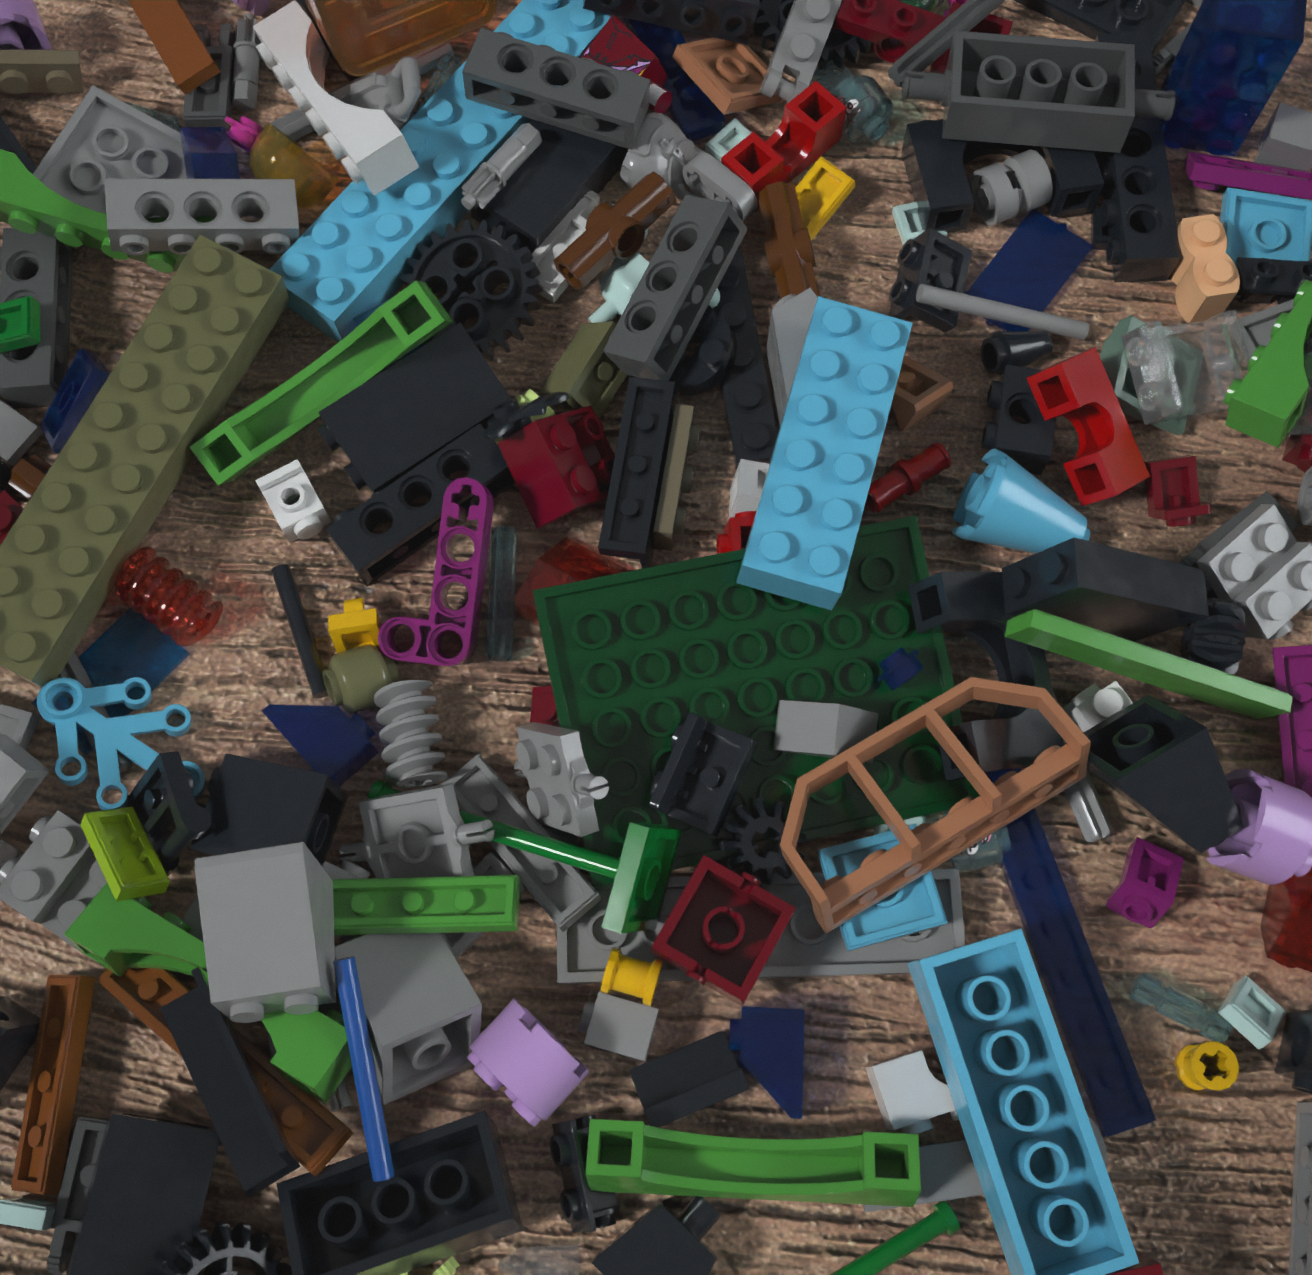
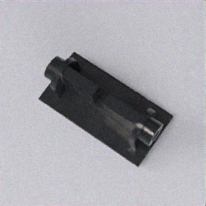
(1265, 277)
(579, 1205)

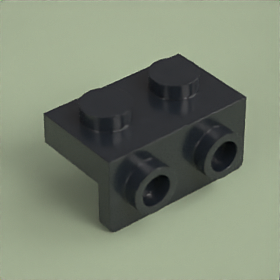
(701, 774)

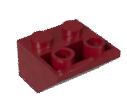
(560, 464)

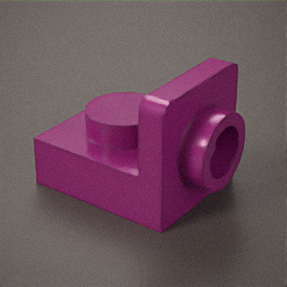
(1146, 883)

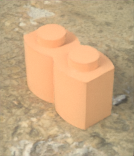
(1204, 273)

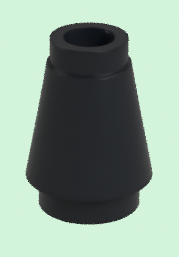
(1014, 349)

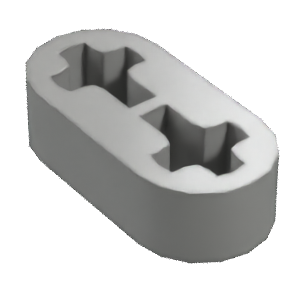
(715, 181)

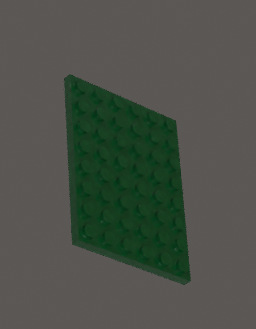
(684, 638)

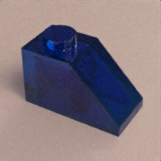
(209, 153)
(325, 738)
(772, 1053)

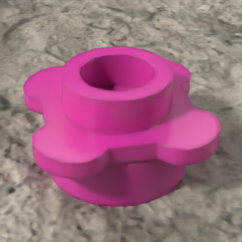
(243, 132)

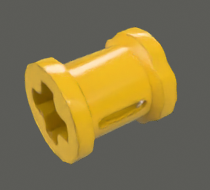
(631, 976)
(1221, 1062)

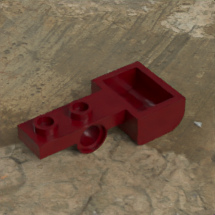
(900, 26)

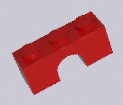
(808, 130)
(1107, 451)

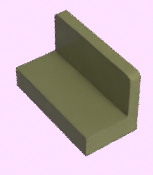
(586, 370)

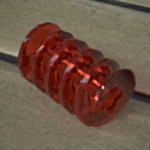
(166, 597)

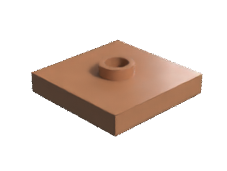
(725, 73)

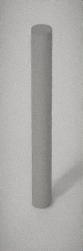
(1002, 312)

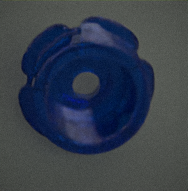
(899, 668)

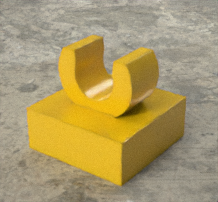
(354, 626)

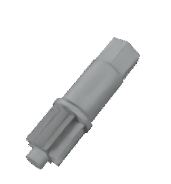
(246, 64)
(495, 172)

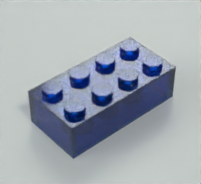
(1230, 70)

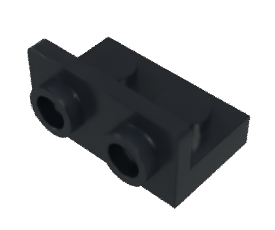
(933, 262)

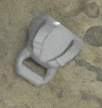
(392, 92)
(659, 149)

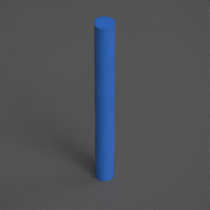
(364, 1069)

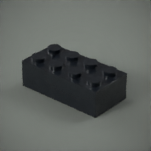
(444, 1200)

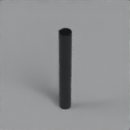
(300, 629)

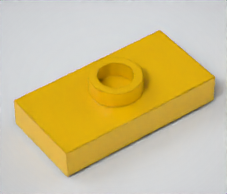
(821, 194)

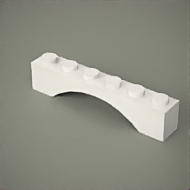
(364, 136)

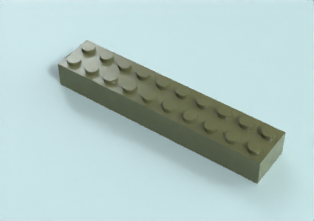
(129, 454)

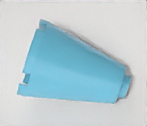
(1014, 509)

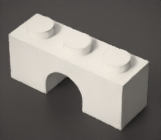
(909, 1093)

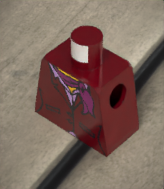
(622, 50)

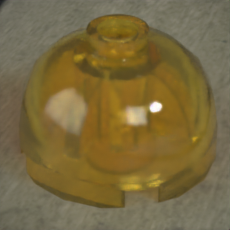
(281, 158)

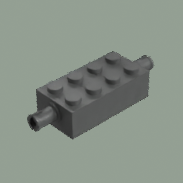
(1038, 92)

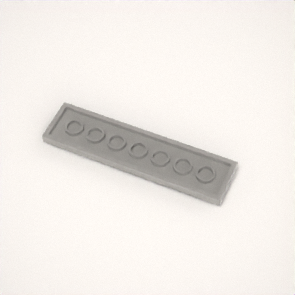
(799, 953)

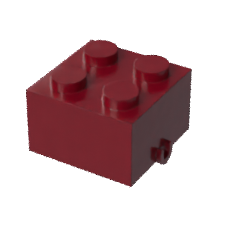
(722, 930)

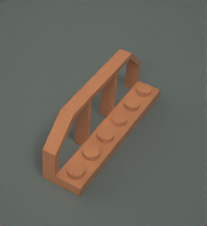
(966, 821)

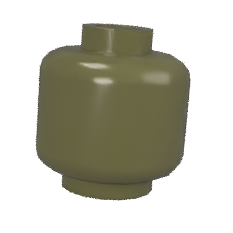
(357, 676)

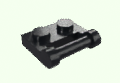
(164, 797)

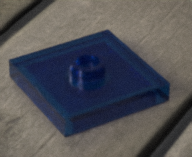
(73, 398)

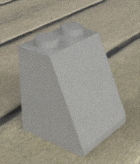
(785, 342)
(267, 931)
(415, 1009)

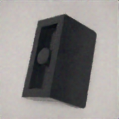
(688, 1079)

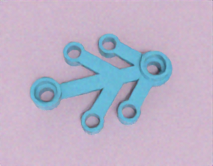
(109, 733)

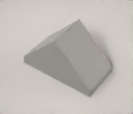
(821, 728)

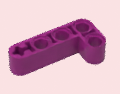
(448, 572)

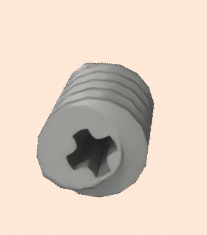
(407, 734)

